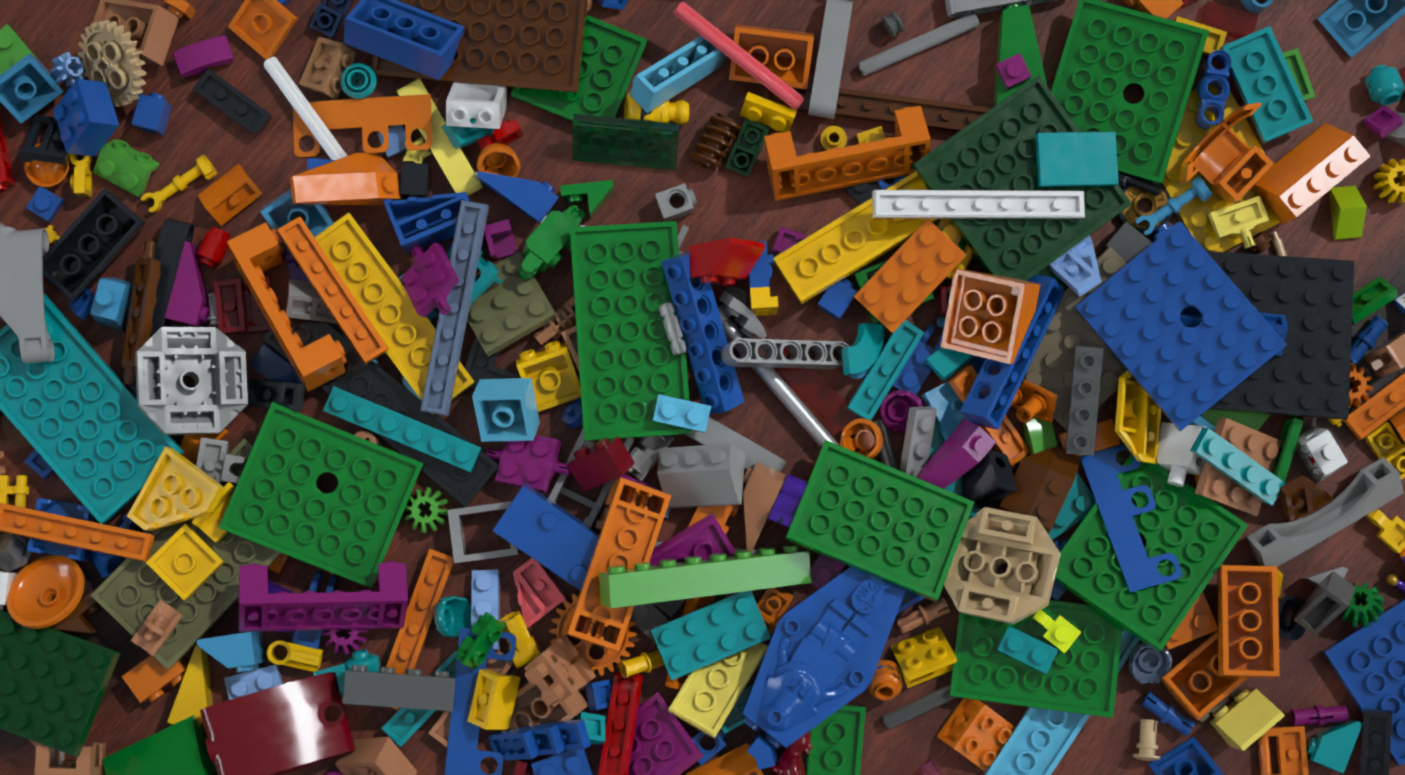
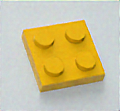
(185, 562)

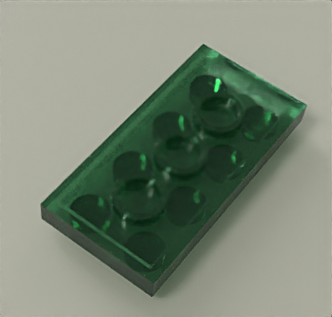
(625, 142)

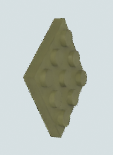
(508, 309)

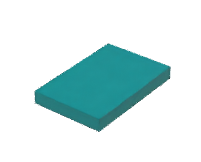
(1076, 159)

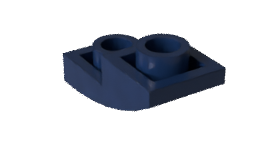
(330, 16)
(274, 365)

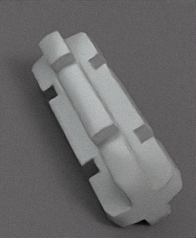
(672, 328)

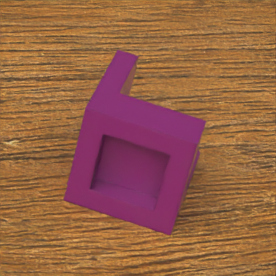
(500, 239)

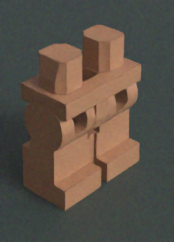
(556, 673)

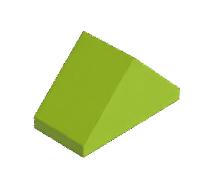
(1347, 212)

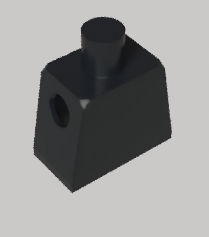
(989, 480)

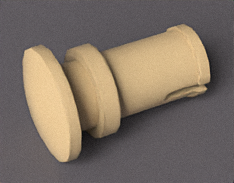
(1147, 741)

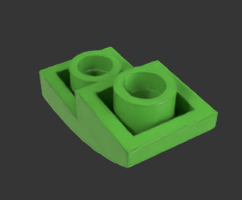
(1039, 435)

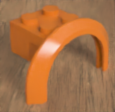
(1226, 160)

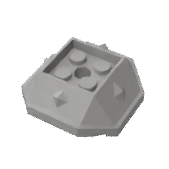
(217, 373)

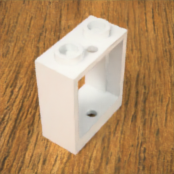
(476, 101)

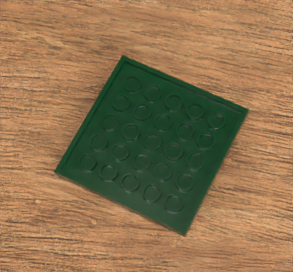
(1001, 155)

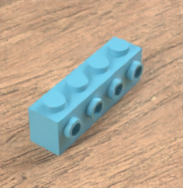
(675, 73)

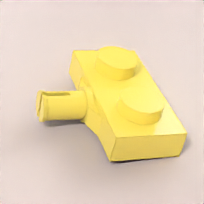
(1239, 220)

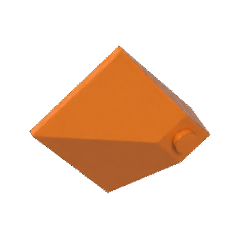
(988, 314)

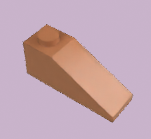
(759, 496)

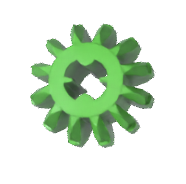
(417, 511)

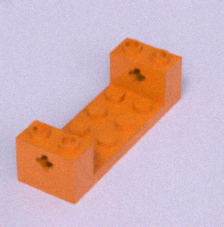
(848, 165)
(256, 253)
(625, 539)

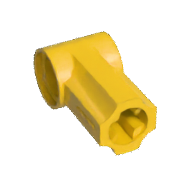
(526, 645)
(297, 656)

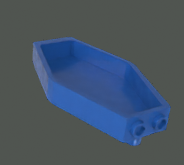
(821, 655)

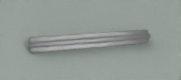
(918, 44)

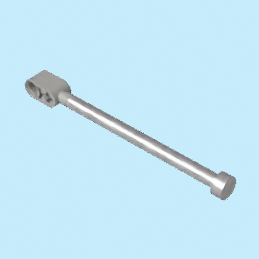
(779, 387)

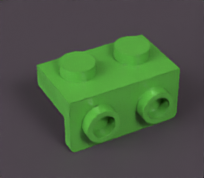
(125, 166)

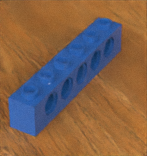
(702, 335)
(999, 381)

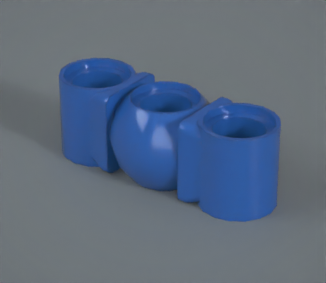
(1217, 78)

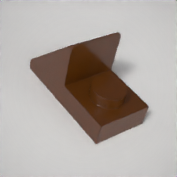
(77, 619)

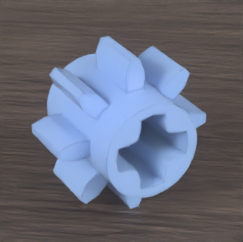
(67, 69)

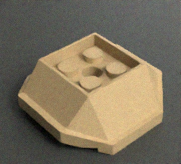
(997, 539)

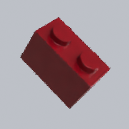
(600, 463)

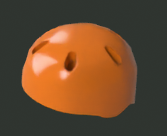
(496, 157)
(867, 440)

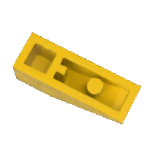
(194, 690)

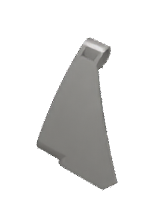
(23, 291)

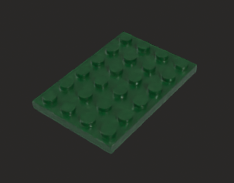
(51, 684)

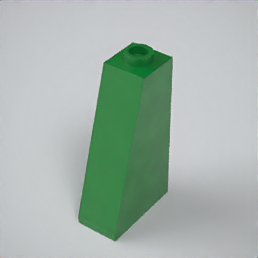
(1017, 36)

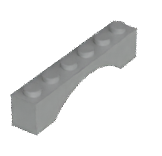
(1367, 492)

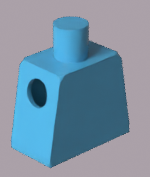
(112, 303)

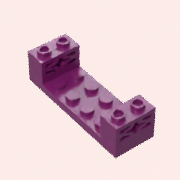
(322, 610)

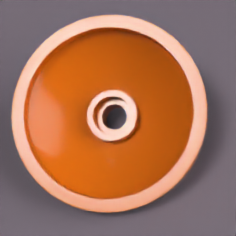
(45, 591)

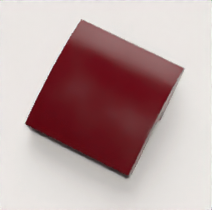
(238, 308)

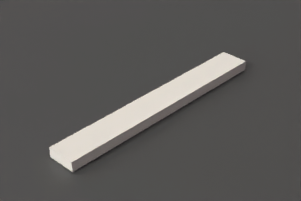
(978, 204)

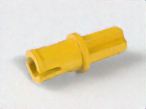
(639, 664)

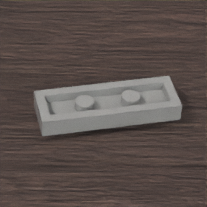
(917, 439)

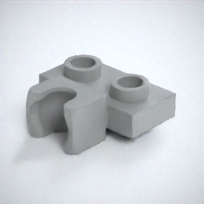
(216, 461)

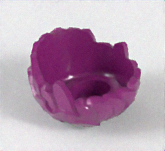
(895, 409)

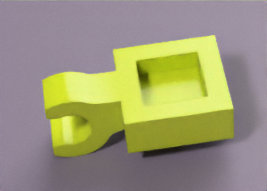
(1059, 632)

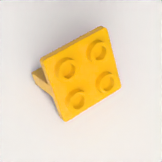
(924, 656)

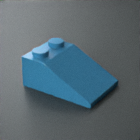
(1360, 21)

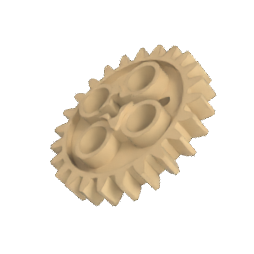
(113, 59)

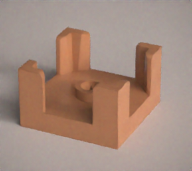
(53, 762)

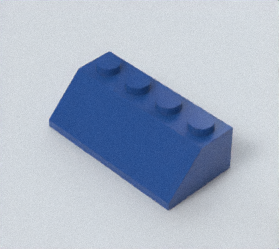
(403, 35)

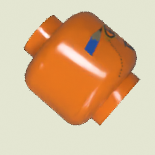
(886, 680)

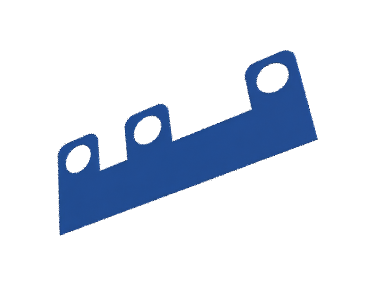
(1118, 514)
(463, 736)

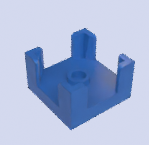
(64, 509)

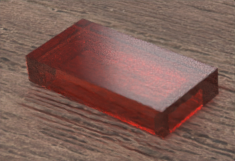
(1229, 19)

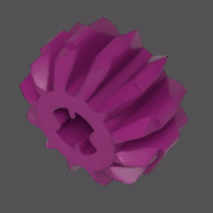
(345, 641)

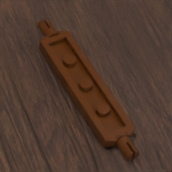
(141, 309)

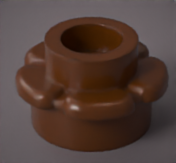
(1262, 243)

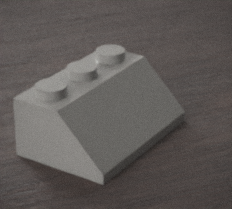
(702, 475)

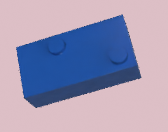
(548, 534)

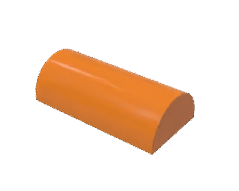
(1196, 680)

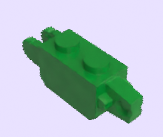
(548, 241)

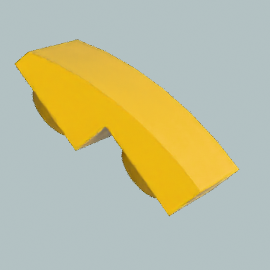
(1386, 444)

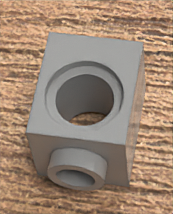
(670, 213)

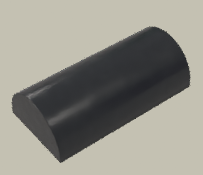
(90, 244)

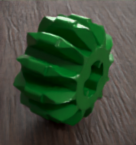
(1368, 612)

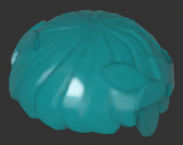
(451, 615)

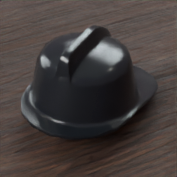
(1287, 609)

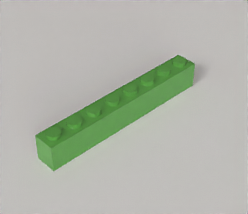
(704, 577)

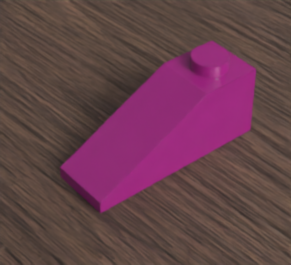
(188, 296)
(957, 455)

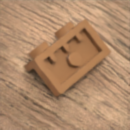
(326, 67)

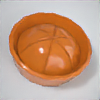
(45, 173)

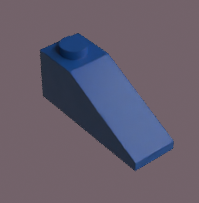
(526, 195)

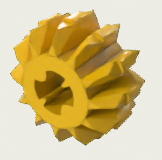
(1386, 180)

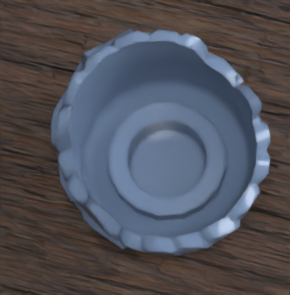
(1149, 665)

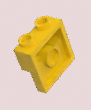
(551, 375)

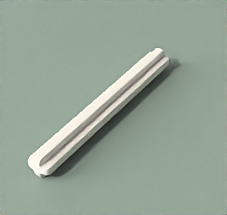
(304, 109)

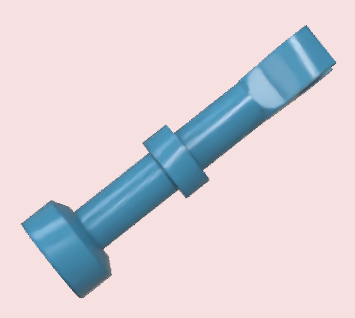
(1174, 205)

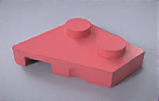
(536, 591)

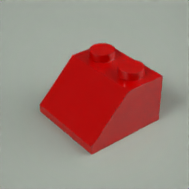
(724, 260)

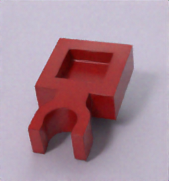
(507, 133)

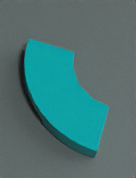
(865, 349)

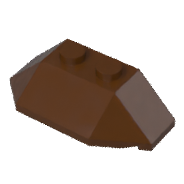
(1042, 485)

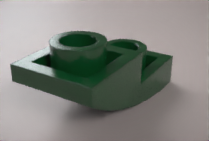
(747, 148)

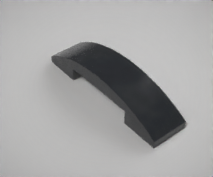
(286, 394)

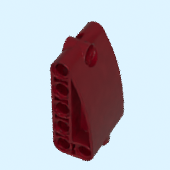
(278, 728)

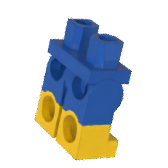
(758, 284)

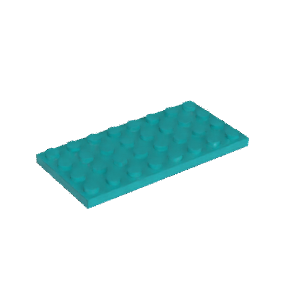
(80, 417)

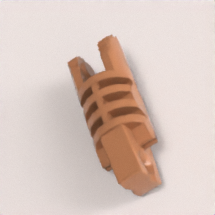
(565, 320)

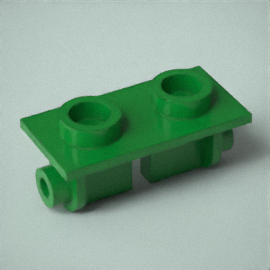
(488, 631)

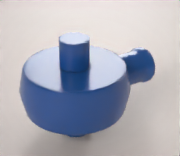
(573, 415)

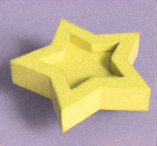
(416, 155)

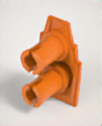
(1034, 402)

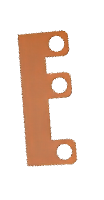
(371, 115)

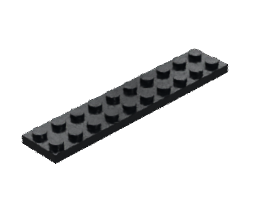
(381, 388)

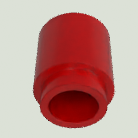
(213, 247)

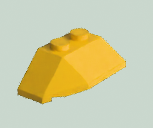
(1137, 420)

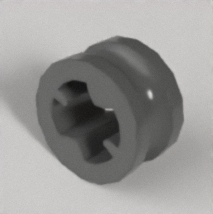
(893, 24)

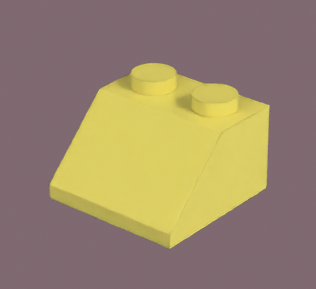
(1245, 718)

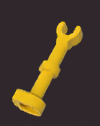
(179, 182)

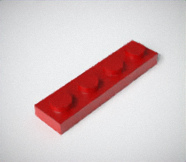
(620, 724)

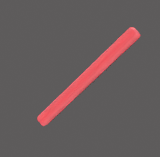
(739, 55)

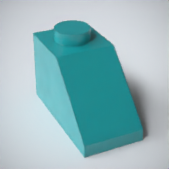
(1334, 745)

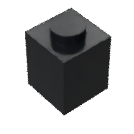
(415, 180)

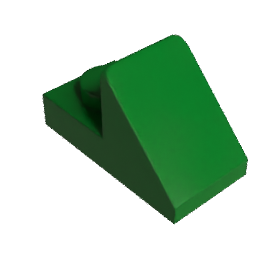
(595, 192)

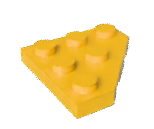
(174, 493)

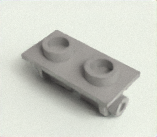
(648, 455)

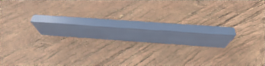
(451, 327)

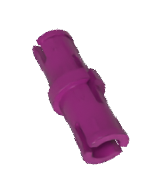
(1318, 715)

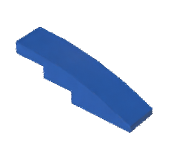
(540, 739)

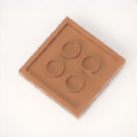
(1254, 444)

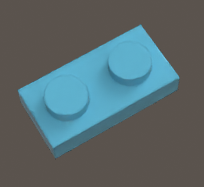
(681, 413)

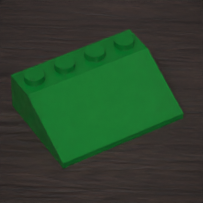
(171, 751)

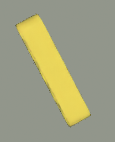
(450, 160)

